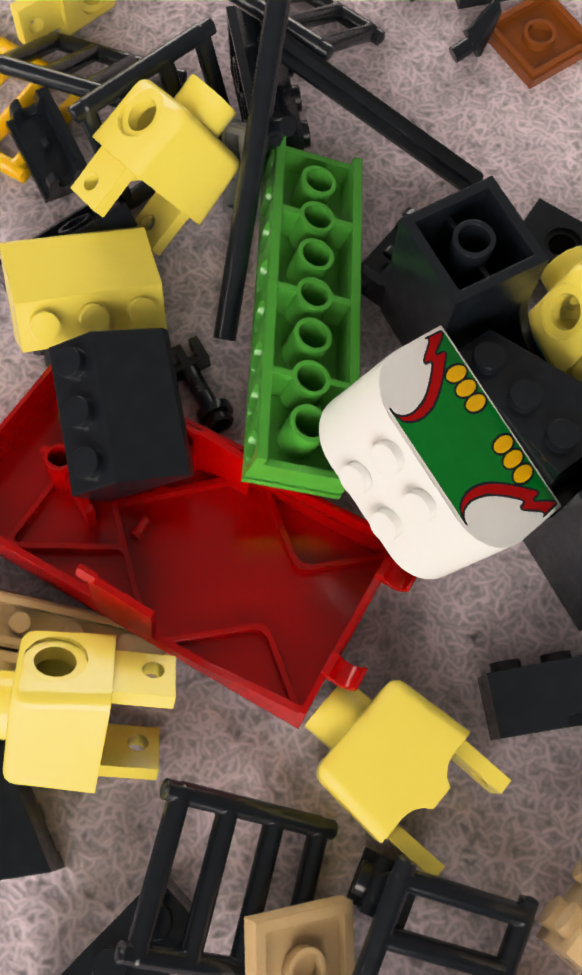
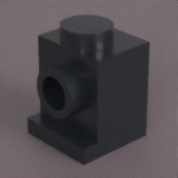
(369, 884)

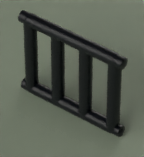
(324, 12)
(161, 62)
(57, 74)
(228, 807)
(405, 879)

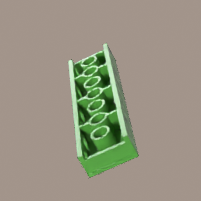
(302, 317)

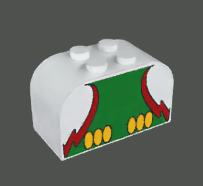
(433, 460)

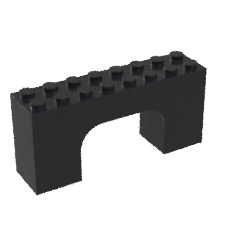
(472, 271)

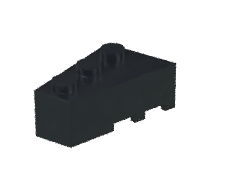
(532, 696)

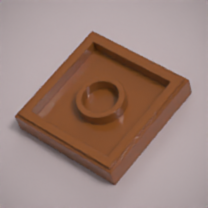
(537, 39)

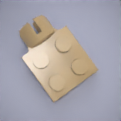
(302, 939)

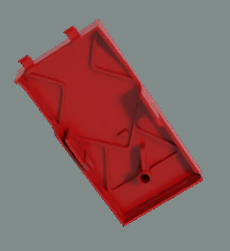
(207, 568)

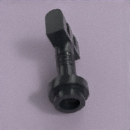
(213, 412)

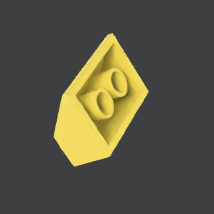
(81, 285)

